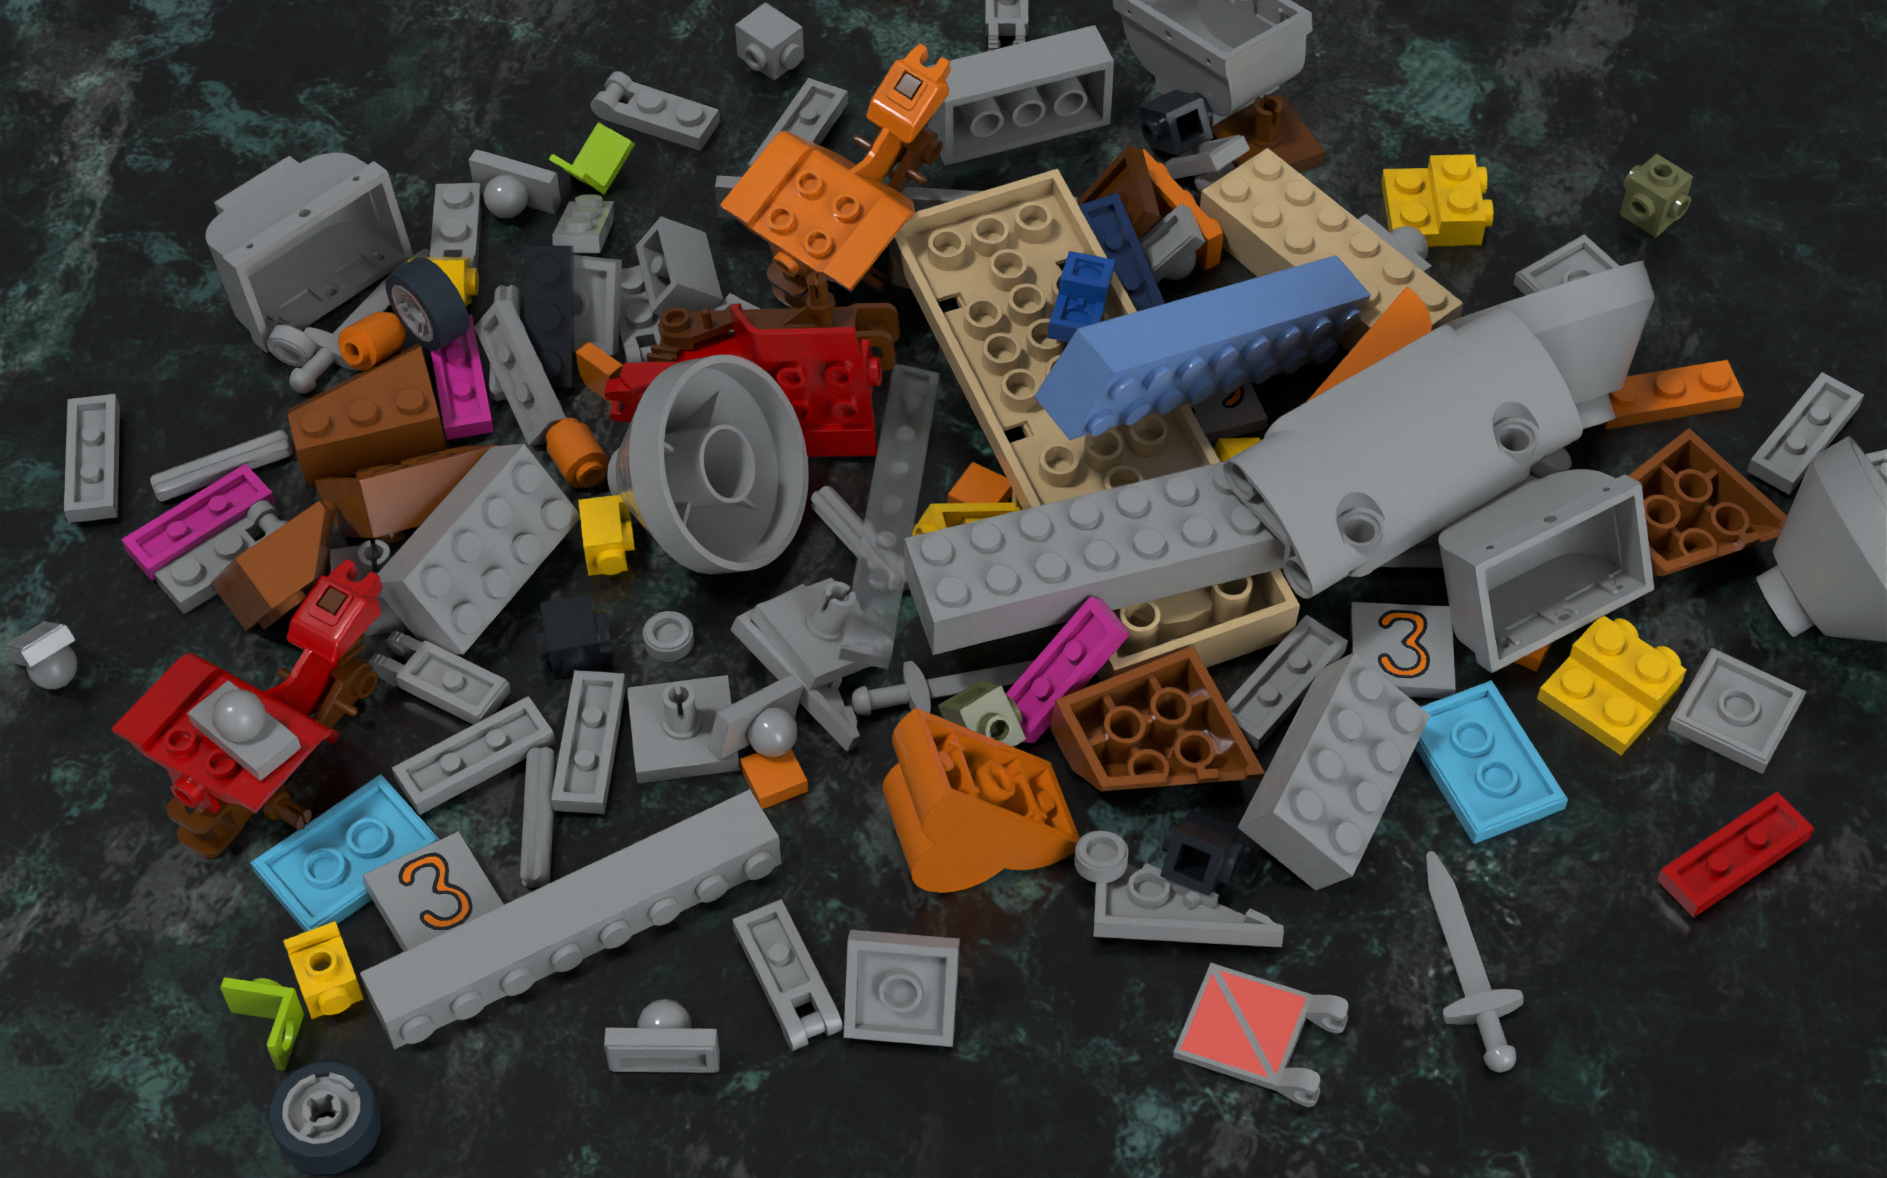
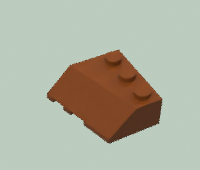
(368, 420)
(397, 497)
(1700, 506)
(274, 572)
(1153, 729)

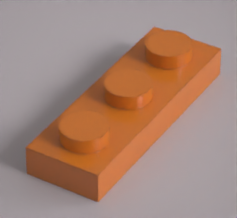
(1170, 195)
(1675, 394)

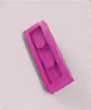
(462, 387)
(195, 520)
(1066, 664)

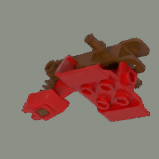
(812, 352)
(324, 680)

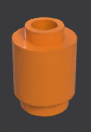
(371, 340)
(577, 453)

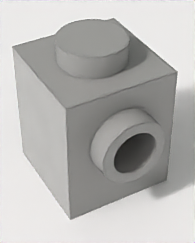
(769, 41)

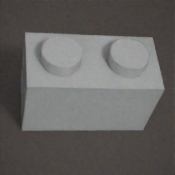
(678, 268)

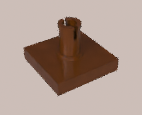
(1276, 127)
(1132, 181)

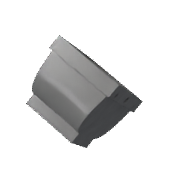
(1218, 46)
(303, 237)
(1544, 562)

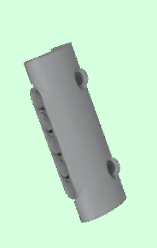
(1405, 448)

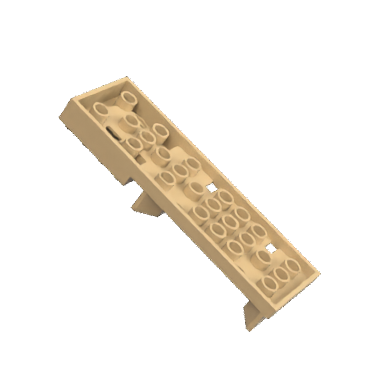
(1002, 268)

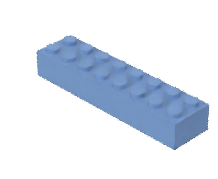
(1201, 346)

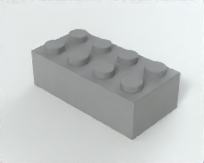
(1025, 95)
(477, 548)
(1334, 772)

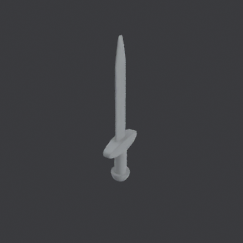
(328, 351)
(918, 691)
(1480, 1002)

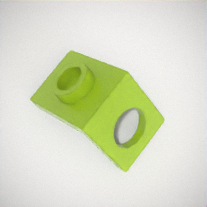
(598, 159)
(272, 1001)

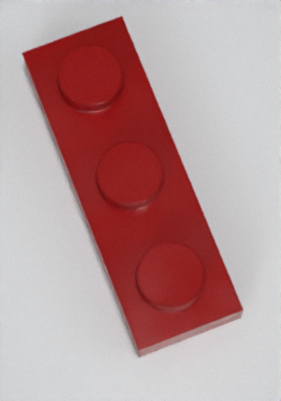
(1735, 854)

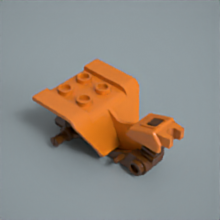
(838, 214)

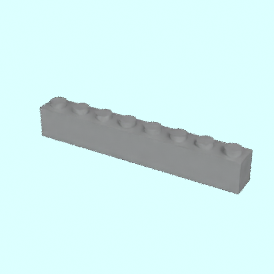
(571, 919)

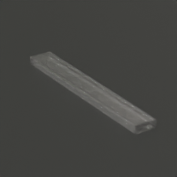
(889, 517)

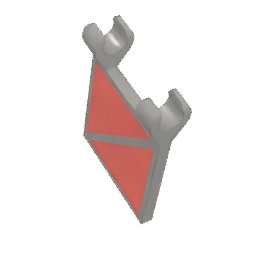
(1251, 1030)

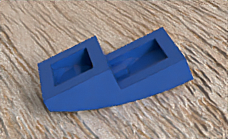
(1081, 294)

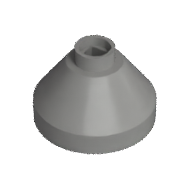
(1588, 332)
(714, 465)
(1833, 550)

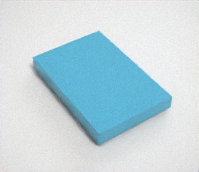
(1486, 763)
(322, 866)

